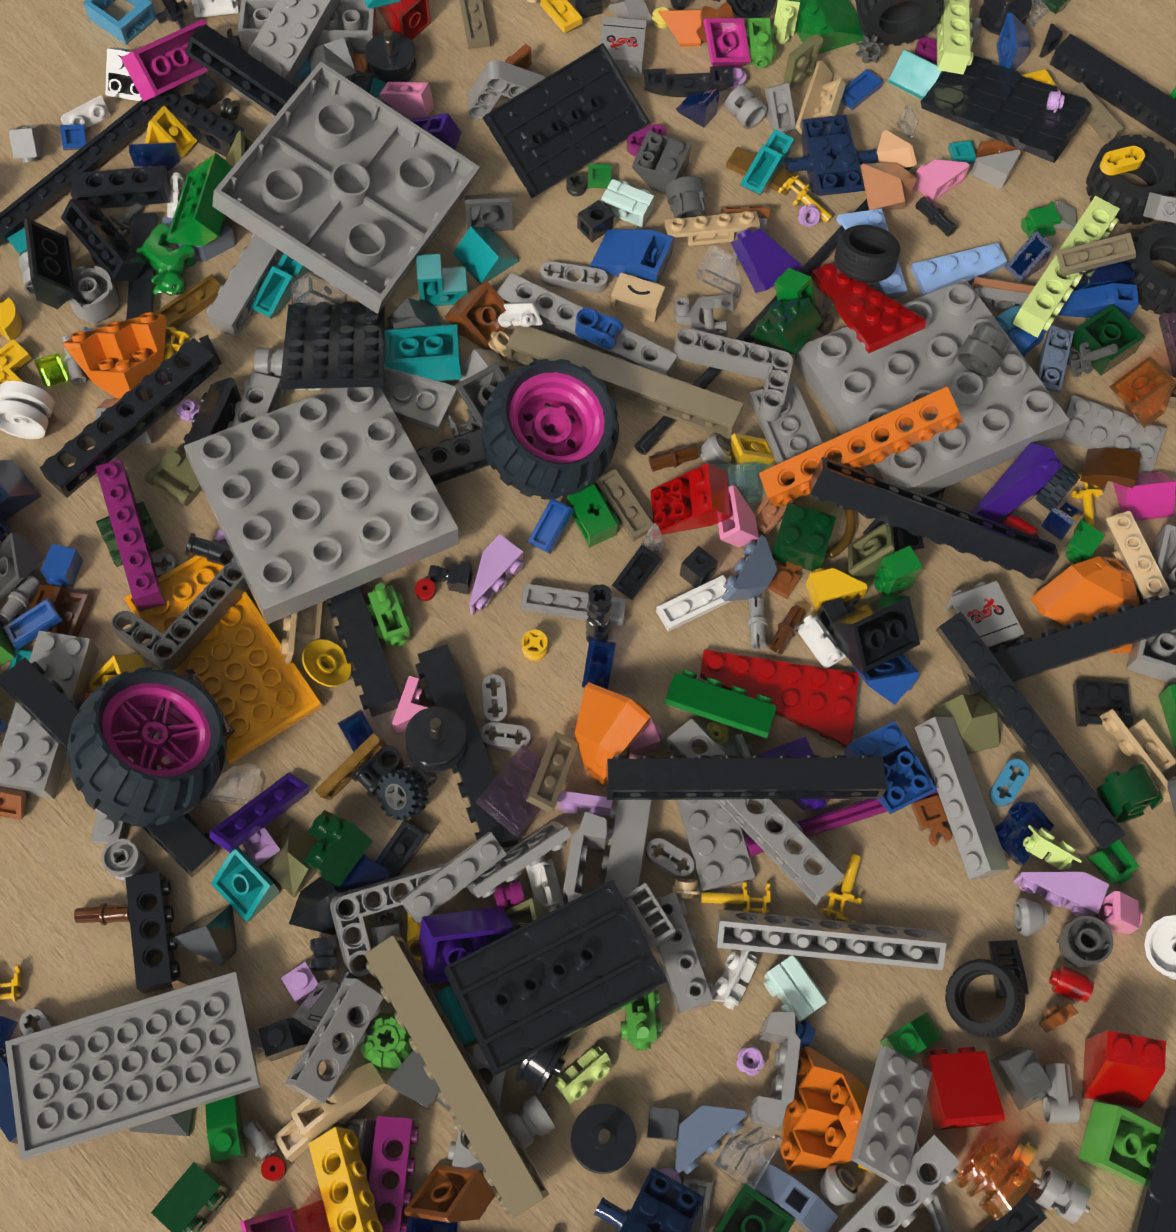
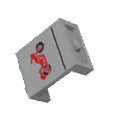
(625, 43)
(988, 614)

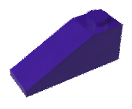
(441, 127)

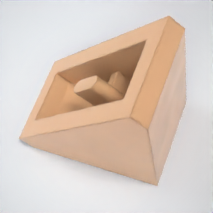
(895, 150)

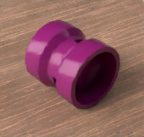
(509, 895)

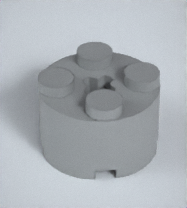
(94, 294)

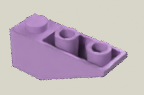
(496, 566)
(1072, 890)

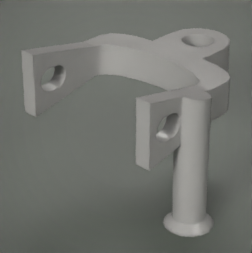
(690, 314)

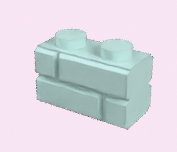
(628, 202)
(794, 988)

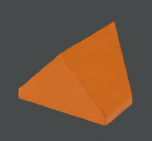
(683, 25)

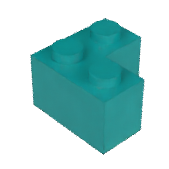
(439, 284)

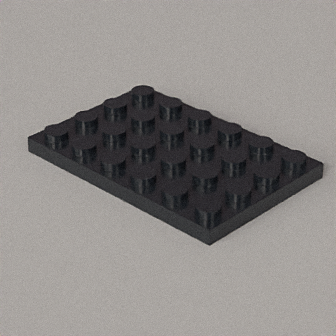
(333, 346)

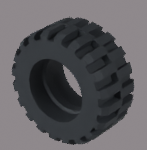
(899, 22)
(1156, 170)
(1154, 288)

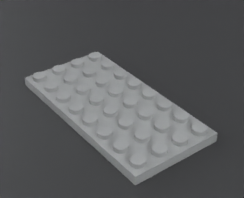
(130, 1065)

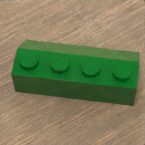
(195, 218)
(721, 704)

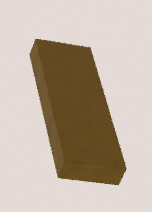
(741, 161)
(190, 302)
(344, 772)

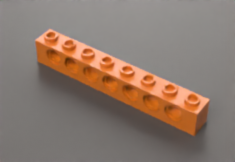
(867, 436)

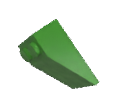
(1119, 1142)

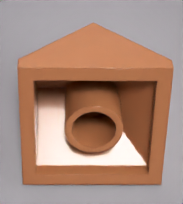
(887, 185)

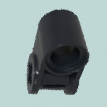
(375, 769)

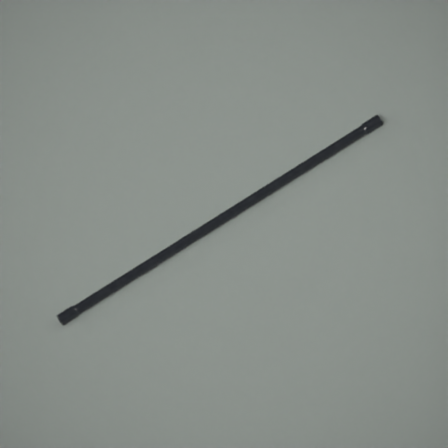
(653, 435)

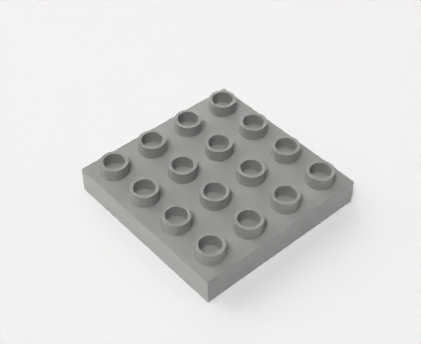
(346, 187)
(997, 411)
(320, 498)

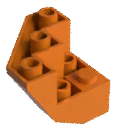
(120, 352)
(1088, 590)
(607, 728)
(823, 1117)

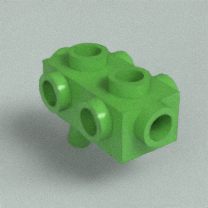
(759, 40)
(387, 609)
(641, 1023)

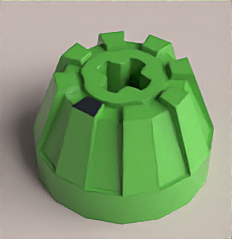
(385, 1043)

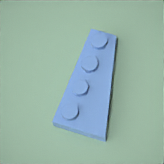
(952, 268)
(895, 283)

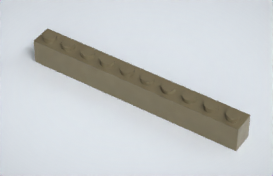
(633, 382)
(457, 1077)

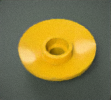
(326, 663)

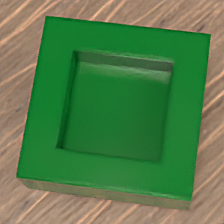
(599, 175)

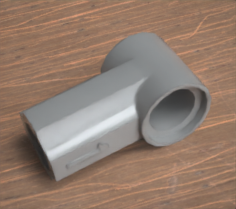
(1059, 1103)

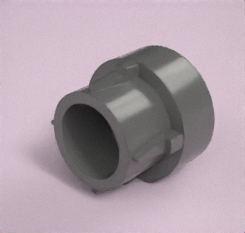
(686, 196)
(983, 351)
(1095, 932)

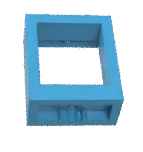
(125, 28)

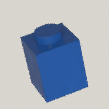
(61, 566)

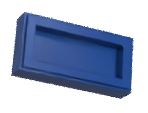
(860, 89)
(550, 526)
(27, 626)

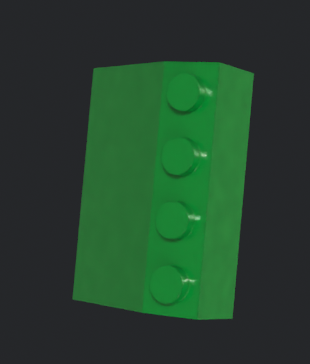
(831, 19)

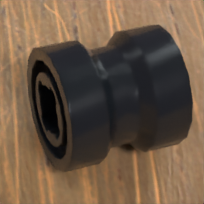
(324, 954)

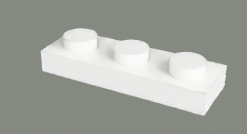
(692, 604)

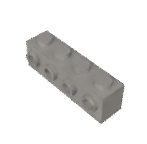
(681, 962)

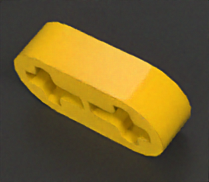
(1121, 159)

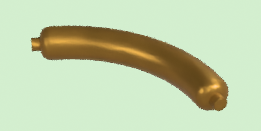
(847, 536)

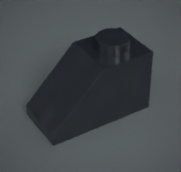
(284, 1038)

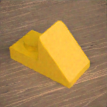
(750, 449)

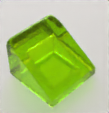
(51, 369)

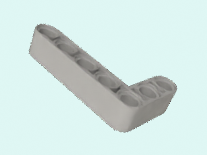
(497, 80)
(741, 358)
(359, 909)

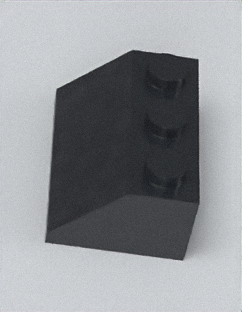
(49, 264)
(215, 411)
(877, 631)

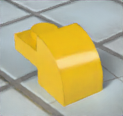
(10, 320)

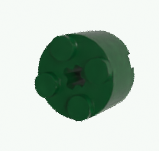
(1129, 793)

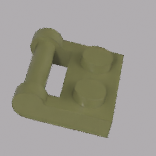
(802, 61)
(178, 467)

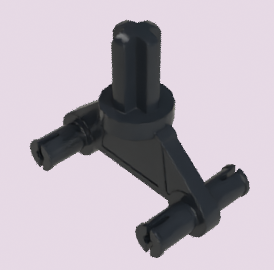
(173, 11)

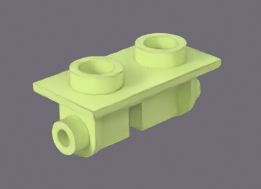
(785, 20)
(1059, 854)
(575, 1084)

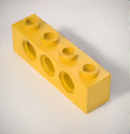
(344, 1182)

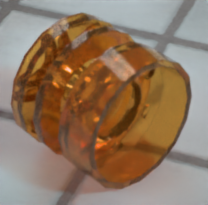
(1001, 1183)

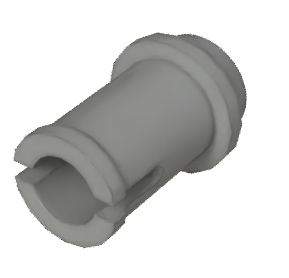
(259, 1139)

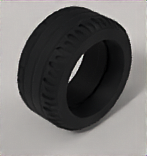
(867, 253)
(955, 998)

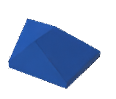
(1012, 43)
(891, 678)

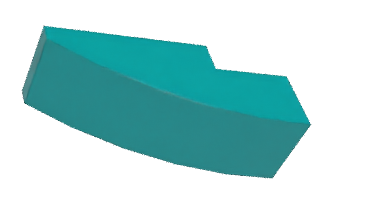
(768, 162)
(277, 286)

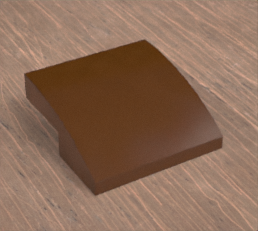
(1110, 465)
(70, 606)

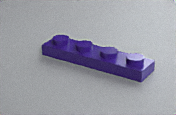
(259, 812)

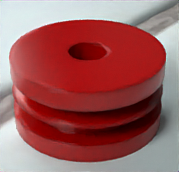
(421, 593)
(266, 1168)

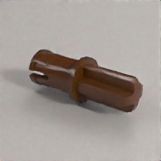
(672, 458)
(787, 629)
(102, 914)

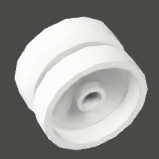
(24, 409)
(1161, 946)

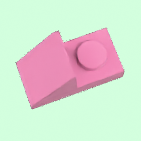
(407, 706)

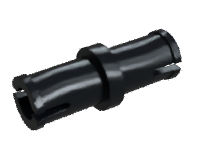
(936, 216)

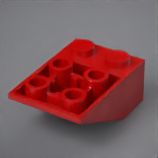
(692, 500)

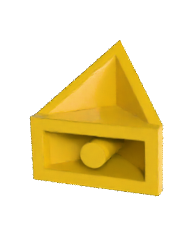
(167, 129)

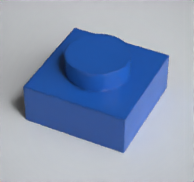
(73, 136)

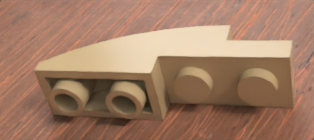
(315, 1118)

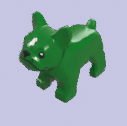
(166, 261)

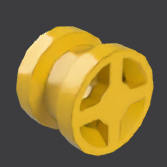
(534, 639)

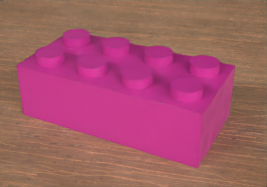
(163, 63)

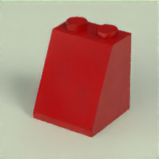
(407, 16)
(1122, 1068)
(962, 1090)

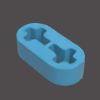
(1014, 785)

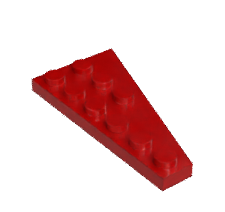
(866, 310)
(803, 693)

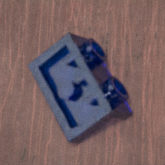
(1015, 829)

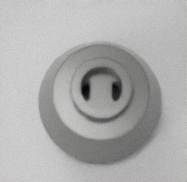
(716, 450)
(1029, 917)
(838, 1186)

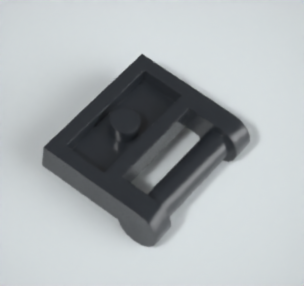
(1101, 697)

